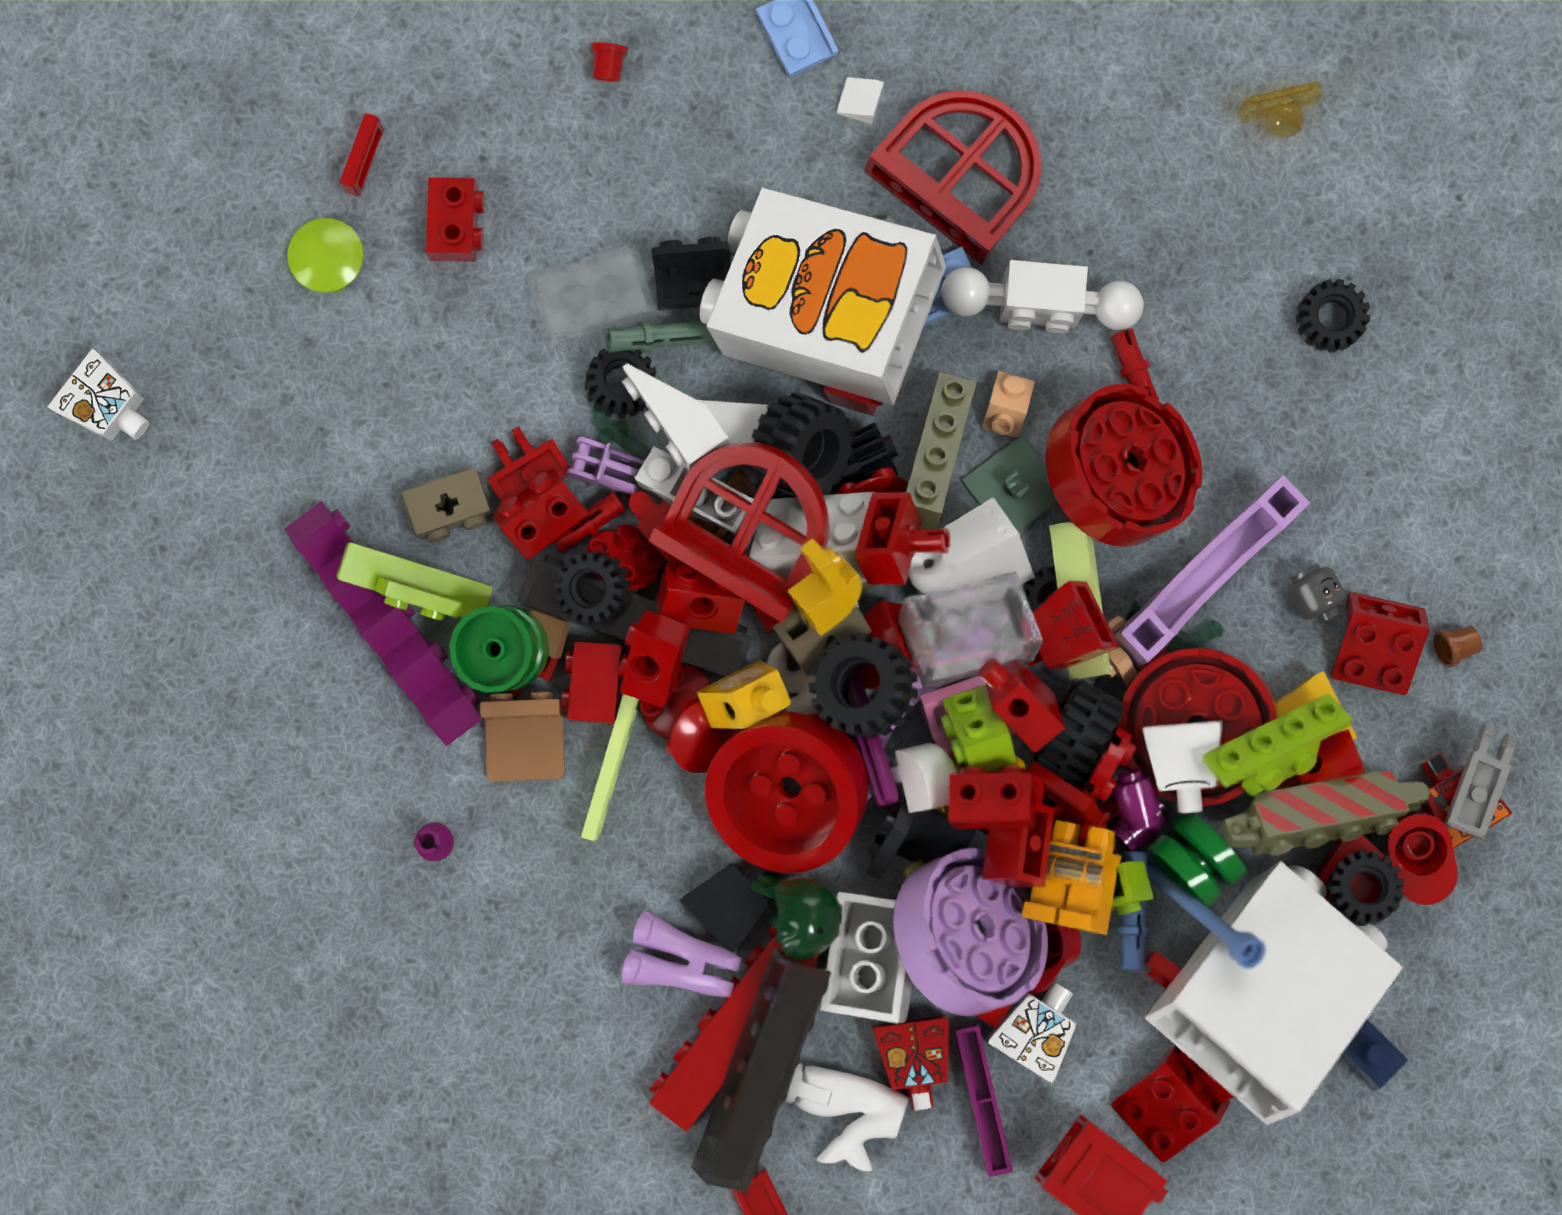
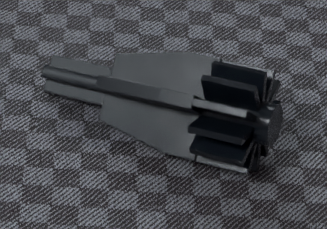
(869, 455)

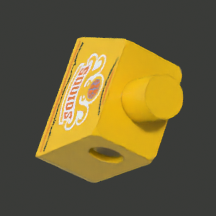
(752, 693)

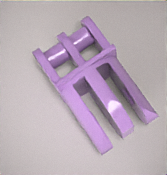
(611, 467)

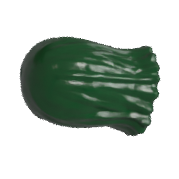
(802, 910)

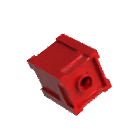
(1099, 1174)

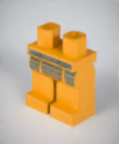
(1077, 880)

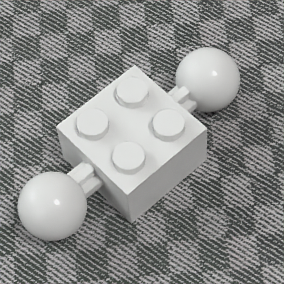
(1042, 297)

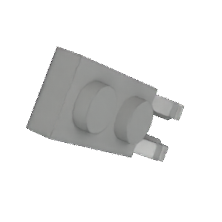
(1480, 784)

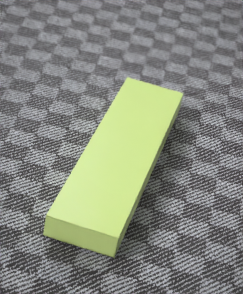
(1076, 562)
(610, 768)

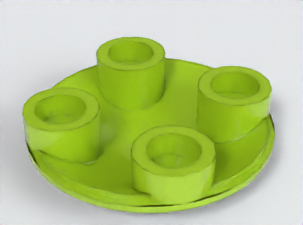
(325, 255)

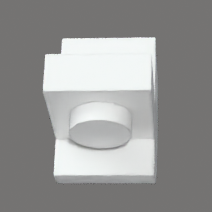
(924, 775)

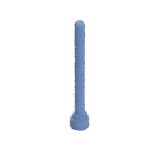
(1243, 946)

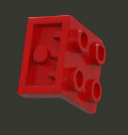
(1380, 643)
(1169, 1107)

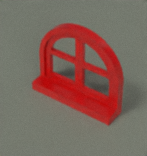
(934, 199)
(726, 562)

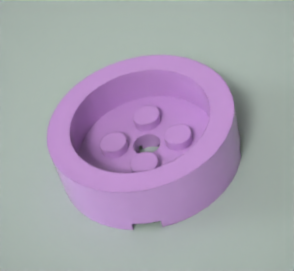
(948, 952)

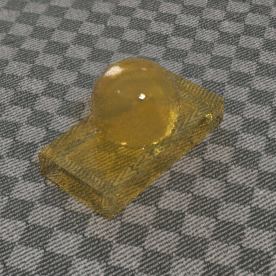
(1282, 108)

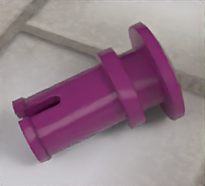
(434, 842)

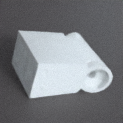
(980, 548)

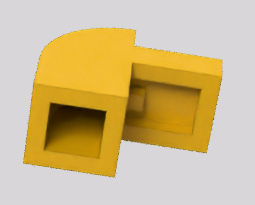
(828, 591)

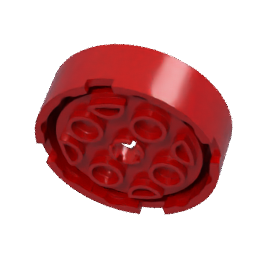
(1098, 487)
(1190, 685)
(778, 826)

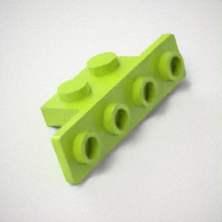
(412, 583)
(1278, 747)

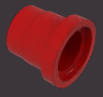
(607, 61)

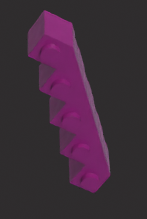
(389, 630)

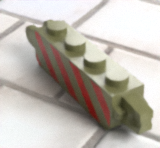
(1324, 812)

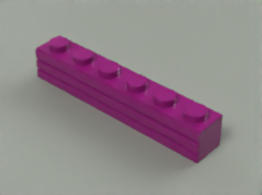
(983, 1100)

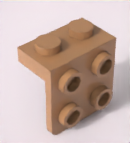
(524, 737)

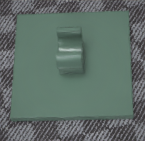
(1016, 481)

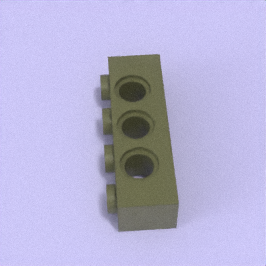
(939, 446)

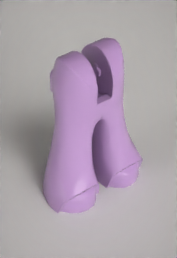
(649, 970)

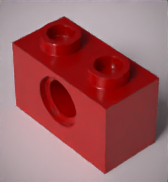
(697, 600)
(653, 658)

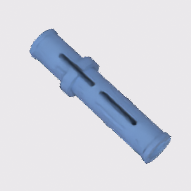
(1133, 928)

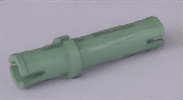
(655, 336)

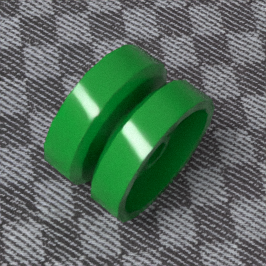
(495, 669)
(1202, 856)

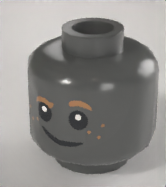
(1317, 593)

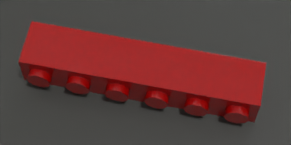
(706, 1061)

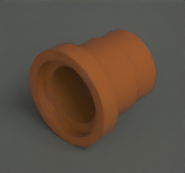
(1456, 645)

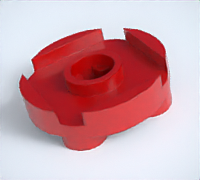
(1115, 754)

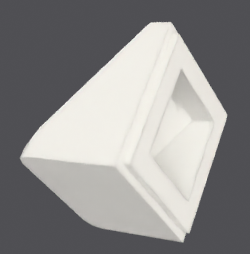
(860, 99)

